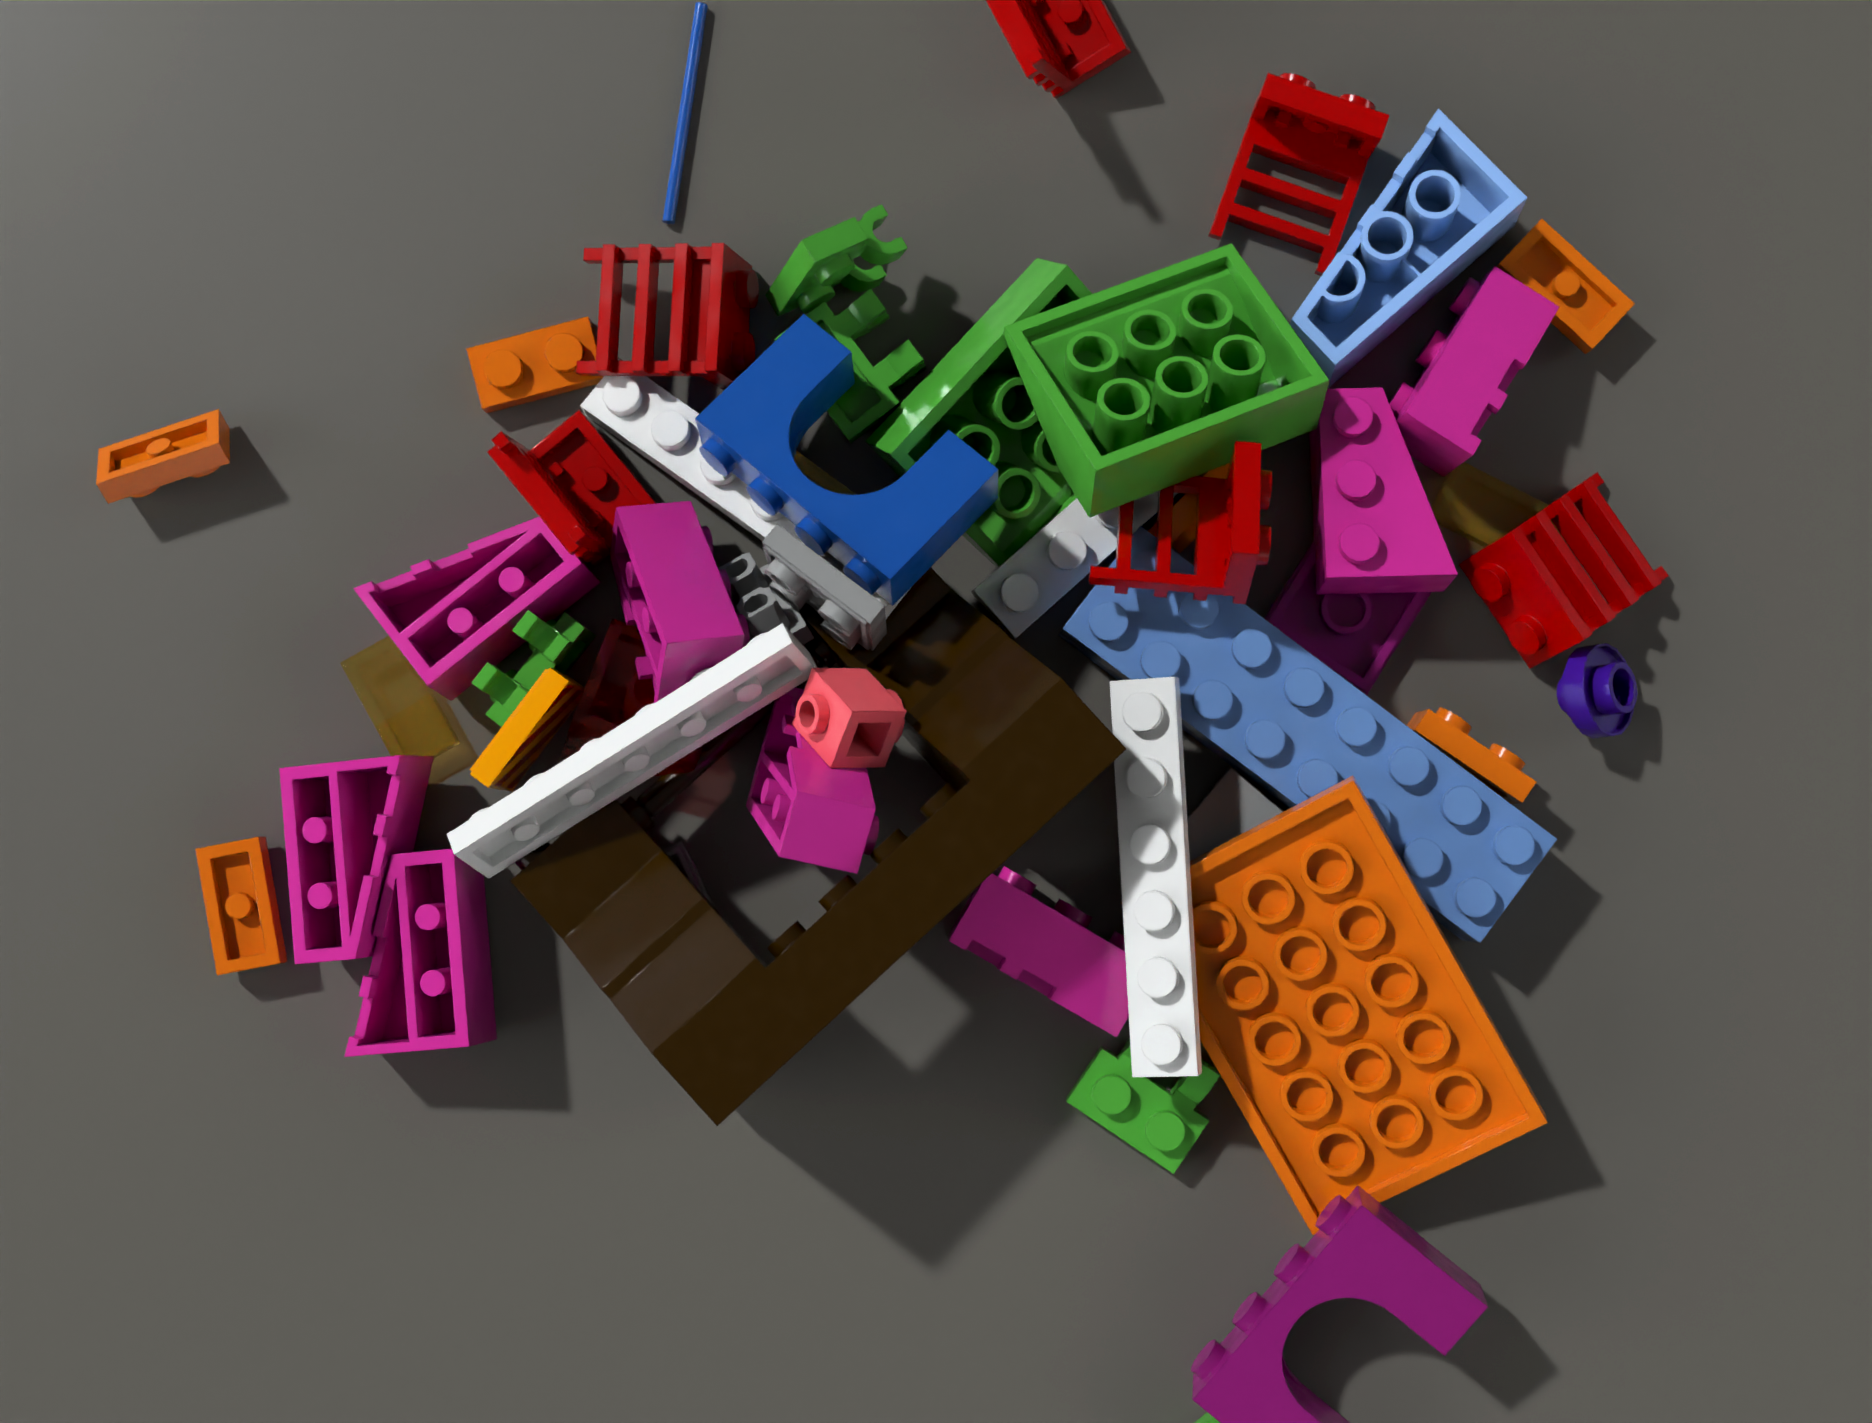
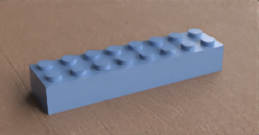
(1306, 728)

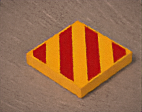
(527, 731)

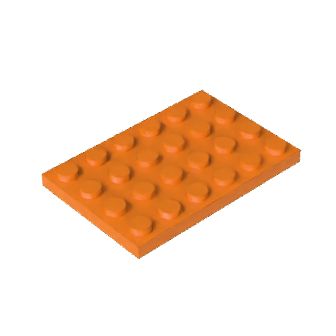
(1345, 1009)

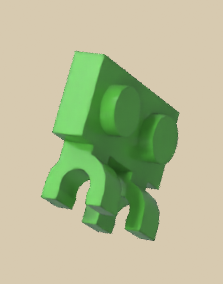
(828, 260)
(871, 395)
(553, 646)
(1141, 1110)

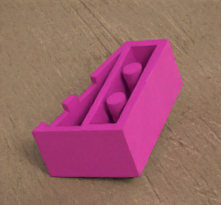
(1469, 368)
(1369, 503)
(673, 593)
(463, 608)
(804, 804)
(339, 843)
(1046, 948)
(429, 960)

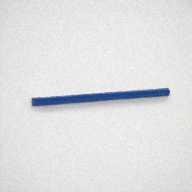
(685, 113)

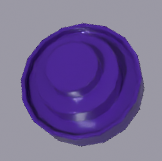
(1598, 691)

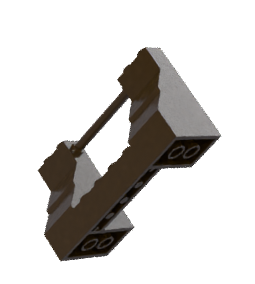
(686, 981)

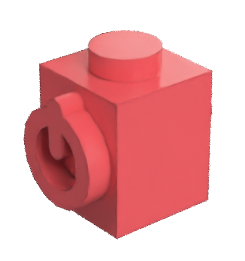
(849, 717)

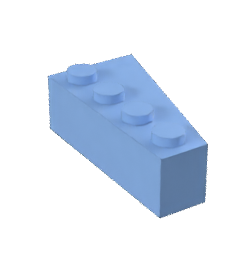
(1415, 239)

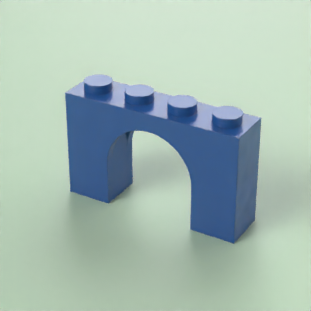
(878, 536)

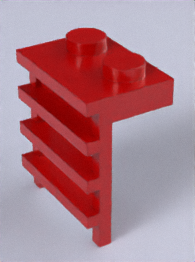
(1060, 39)
(1310, 133)
(708, 312)
(572, 484)
(1226, 534)
(1543, 590)

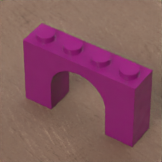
(1354, 1254)

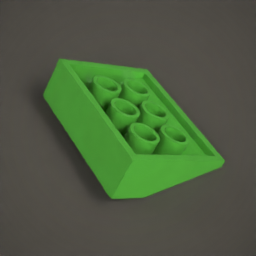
(1164, 377)
(987, 406)

